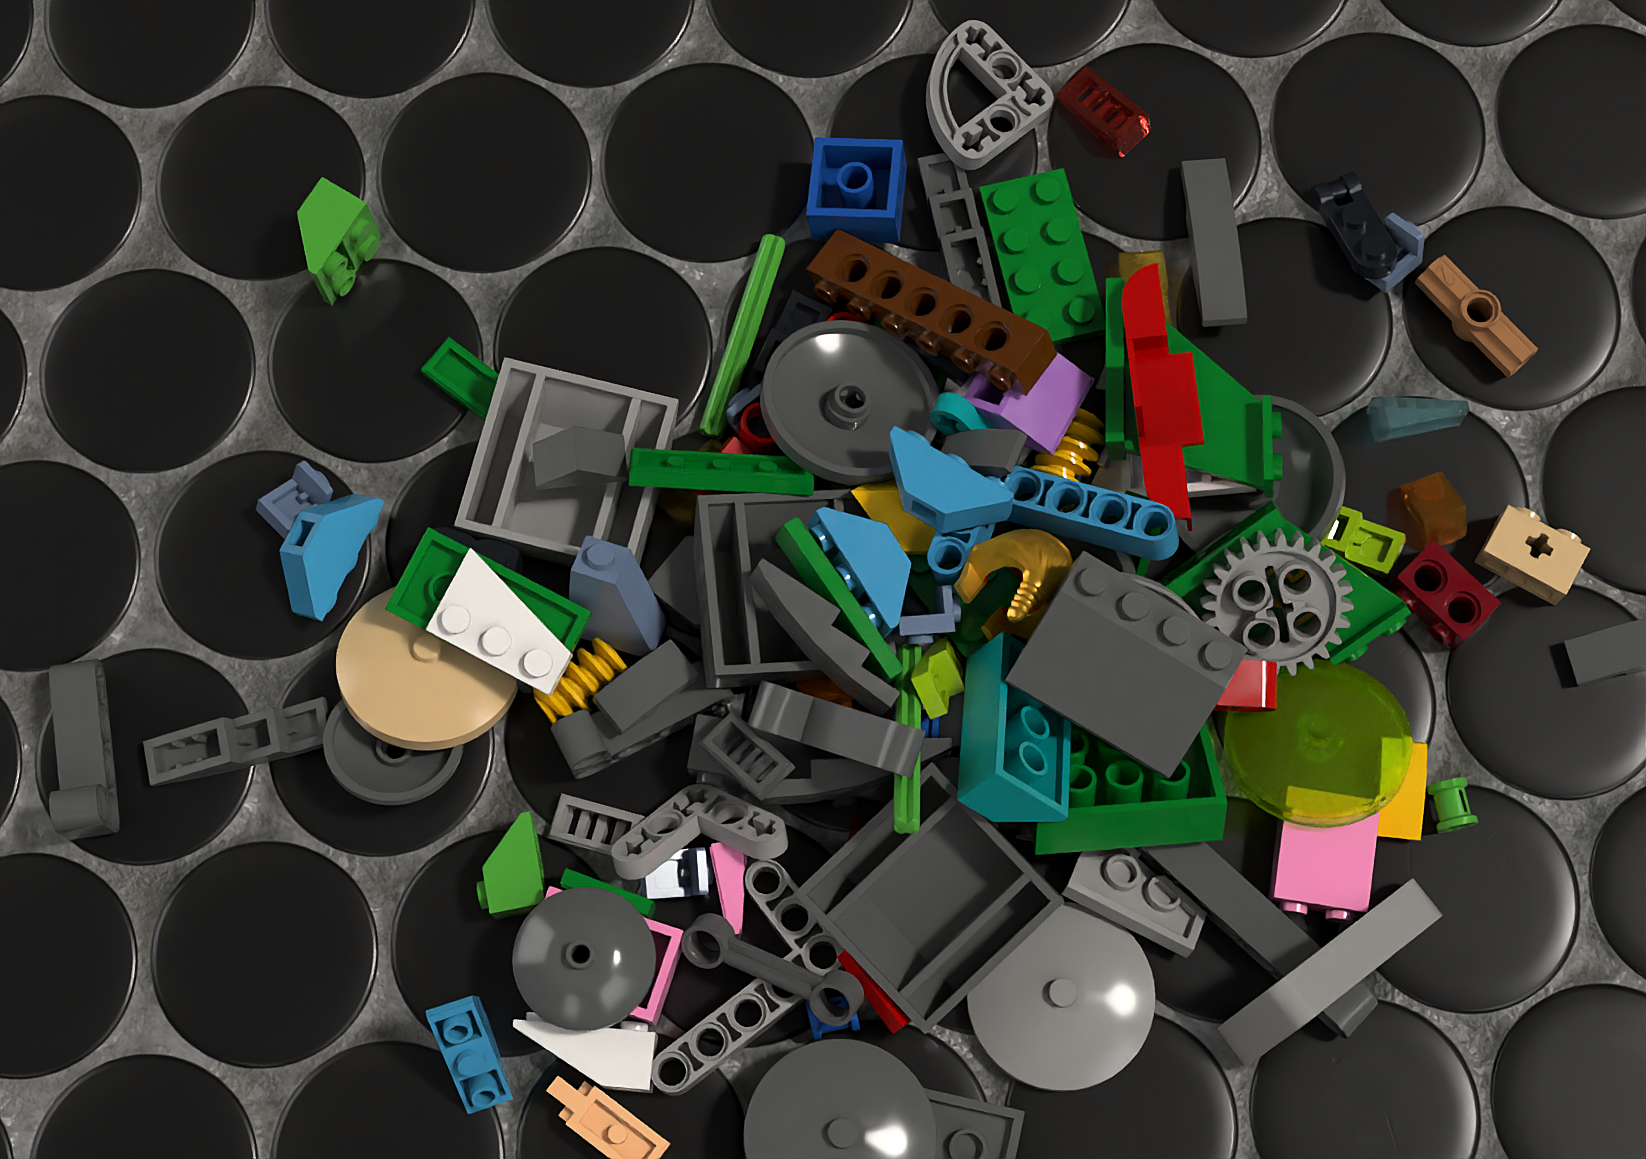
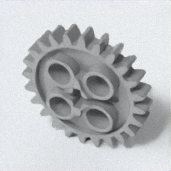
(1316, 593)

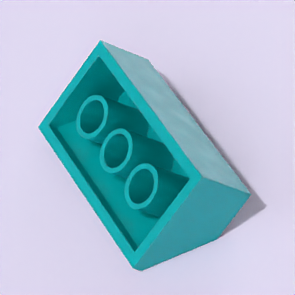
(1011, 745)

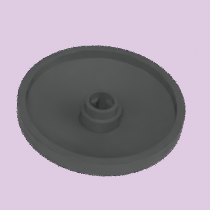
(839, 394)
(1306, 497)
(839, 1105)

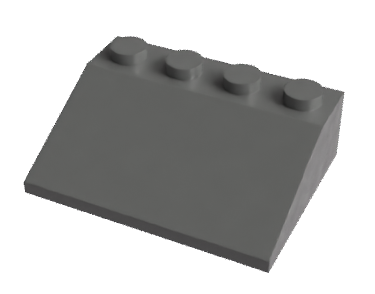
(1126, 664)

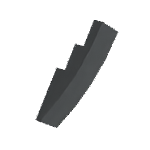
(957, 227)
(1214, 242)
(809, 624)
(1608, 652)
(236, 743)
(847, 776)

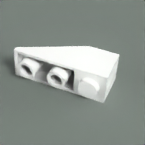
(607, 1056)

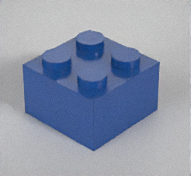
(857, 189)

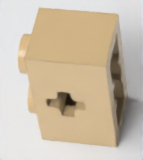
(1509, 549)

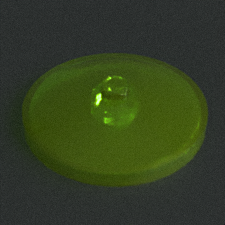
(1327, 751)

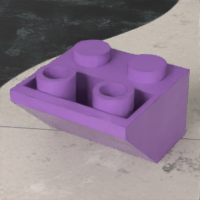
(1043, 412)

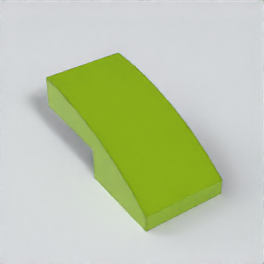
(1365, 543)
(938, 677)

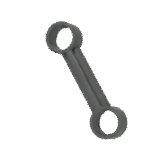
(772, 969)

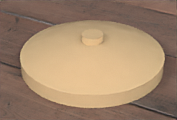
(414, 684)

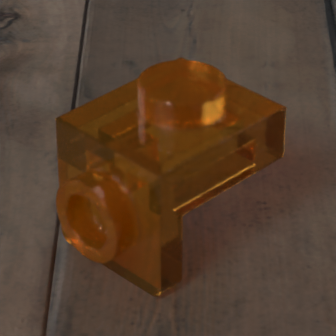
(1436, 509)

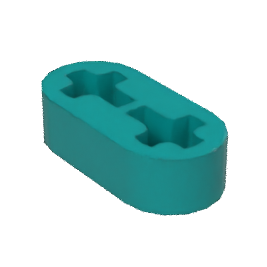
(956, 414)

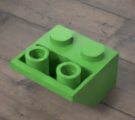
(336, 237)

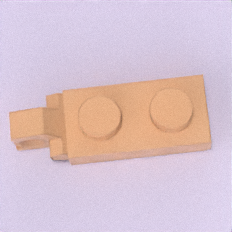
(606, 1123)

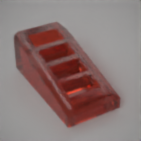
(1123, 130)

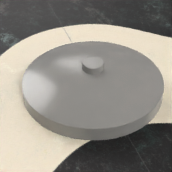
(1066, 1003)

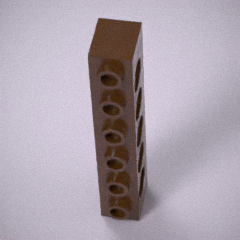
(932, 313)

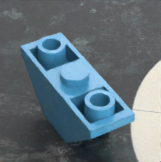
(943, 487)
(324, 550)
(866, 561)
(470, 1053)

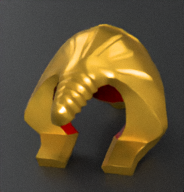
(1035, 559)

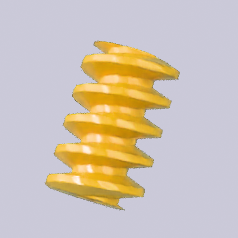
(1074, 448)
(581, 681)

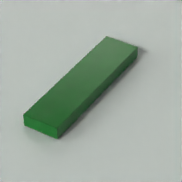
(718, 472)
(826, 582)

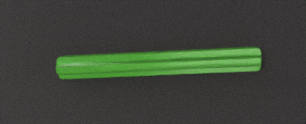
(742, 335)
(908, 713)

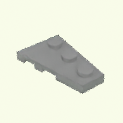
(1135, 897)

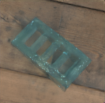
(1404, 417)

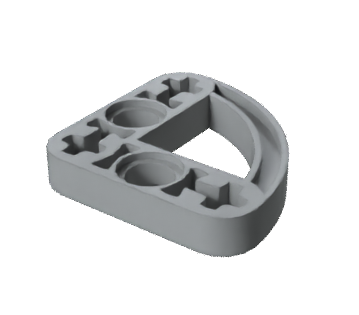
(1009, 102)

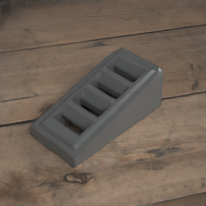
(726, 736)

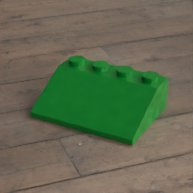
(1129, 805)

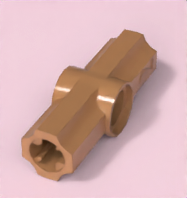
(1496, 336)

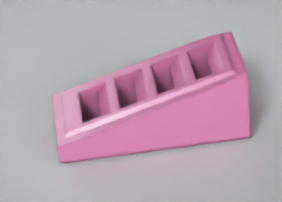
(730, 873)

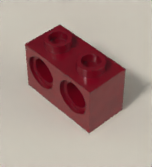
(1451, 587)

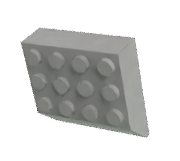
(553, 522)

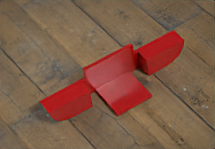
(1162, 394)

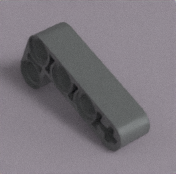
(837, 729)
(594, 744)
(84, 752)

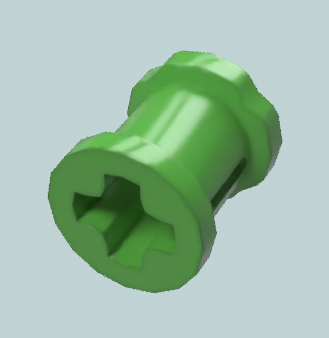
(1452, 805)

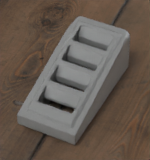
(564, 816)

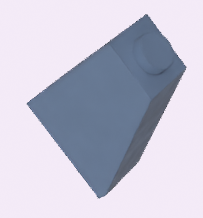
(618, 595)

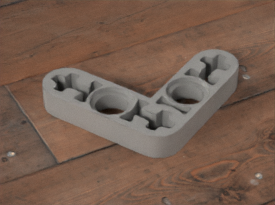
(693, 812)

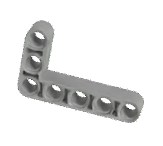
(1329, 973)
(759, 992)

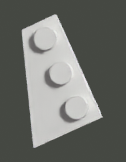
(496, 626)

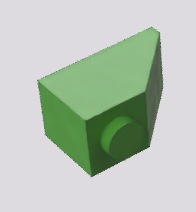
(514, 872)

